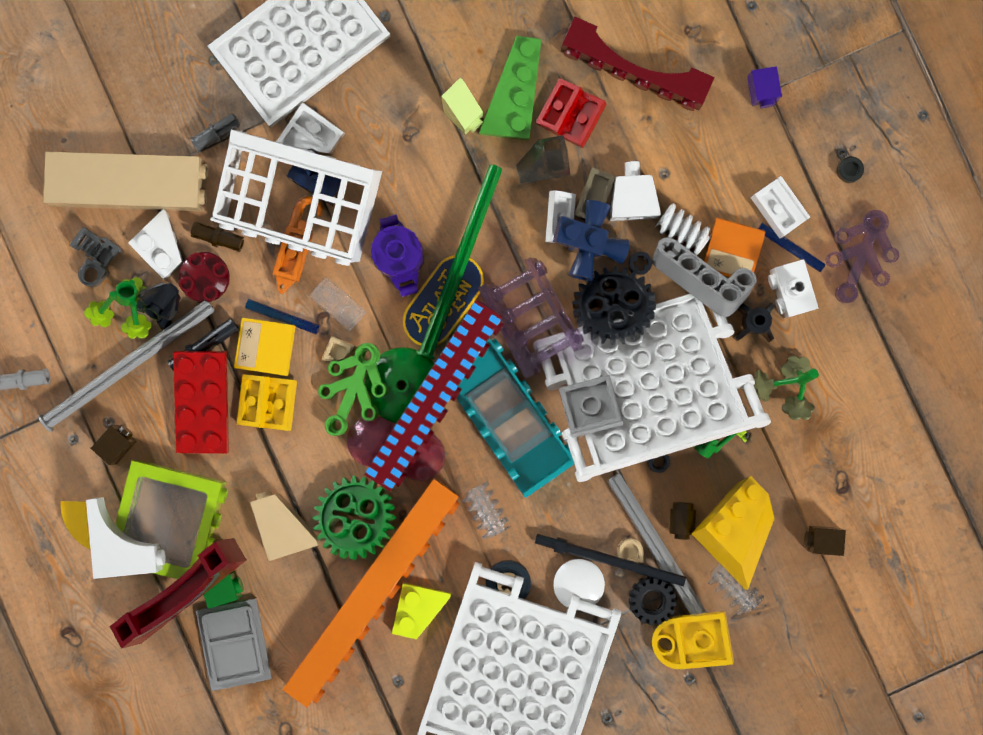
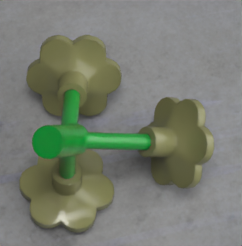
(796, 372)

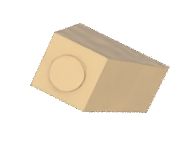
(281, 527)

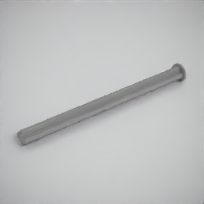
(126, 365)
(654, 542)

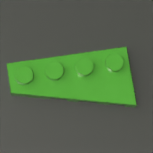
(514, 97)

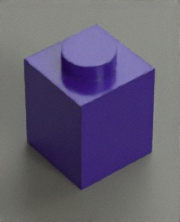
(764, 87)

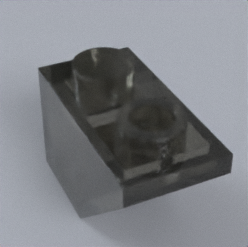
(544, 160)

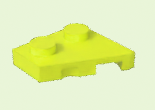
(417, 609)

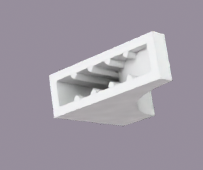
(115, 552)

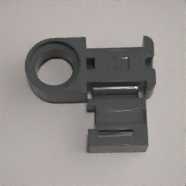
(100, 252)

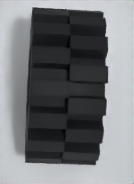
(652, 616)

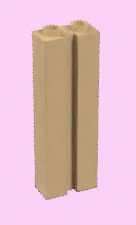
(124, 181)

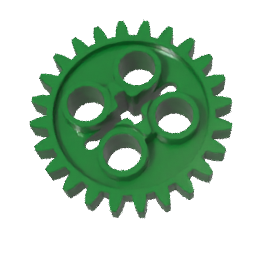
(360, 496)

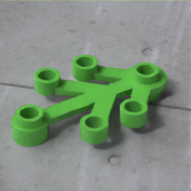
(355, 386)

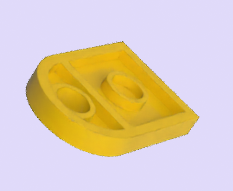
(696, 641)

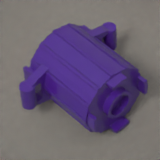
(398, 254)

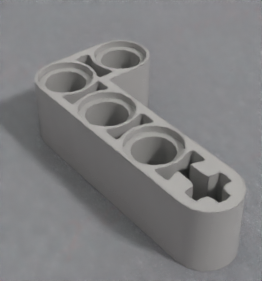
(702, 280)

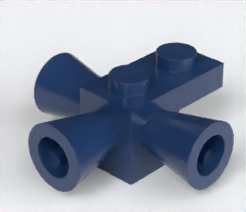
(589, 240)

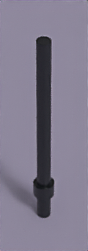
(561, 545)

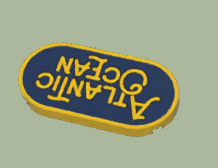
(421, 308)

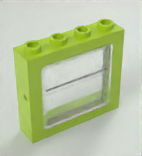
(171, 511)

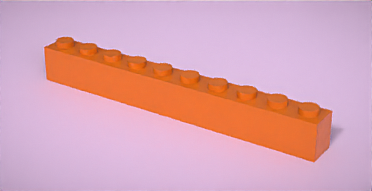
(371, 592)

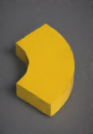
(76, 521)

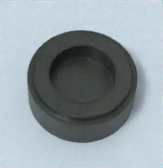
(850, 169)

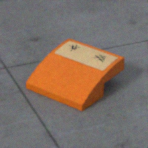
(733, 246)

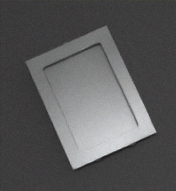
(234, 644)

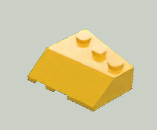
(738, 529)

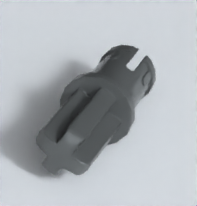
(215, 132)

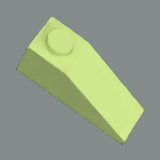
(462, 107)

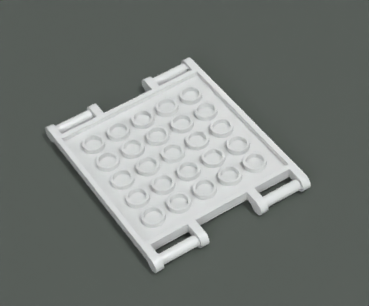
(666, 385)
(517, 664)

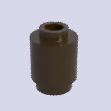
(682, 520)

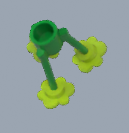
(125, 295)

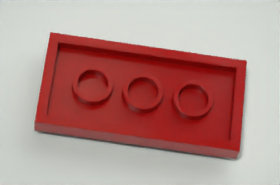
(201, 402)

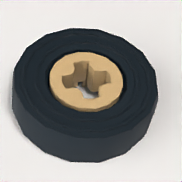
(512, 569)

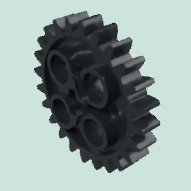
(614, 305)

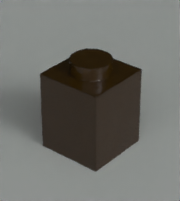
(114, 444)
(825, 540)

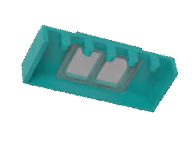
(513, 422)

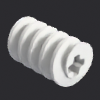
(684, 229)

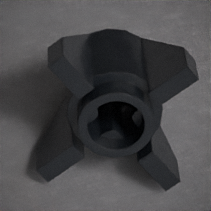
(160, 303)
(749, 324)

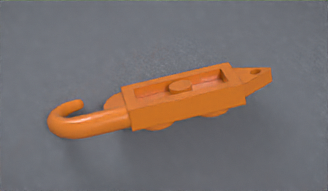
(289, 261)

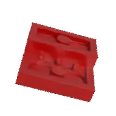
(571, 113)

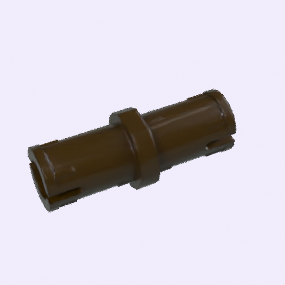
(217, 237)

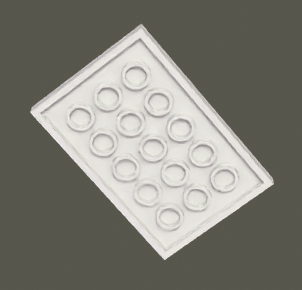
(296, 49)

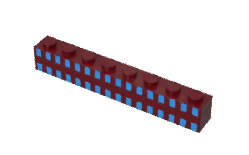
(433, 395)

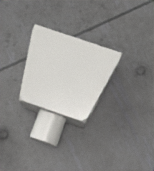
(634, 196)

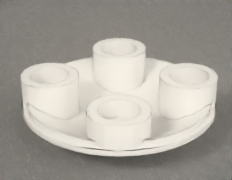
(580, 579)

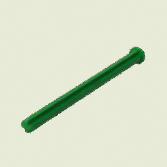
(460, 261)

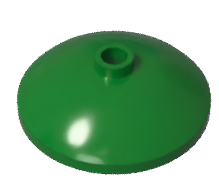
(395, 366)

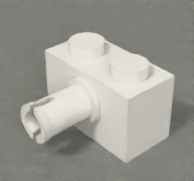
(792, 289)

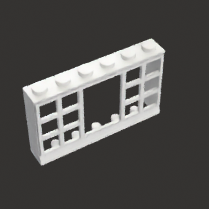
(305, 159)

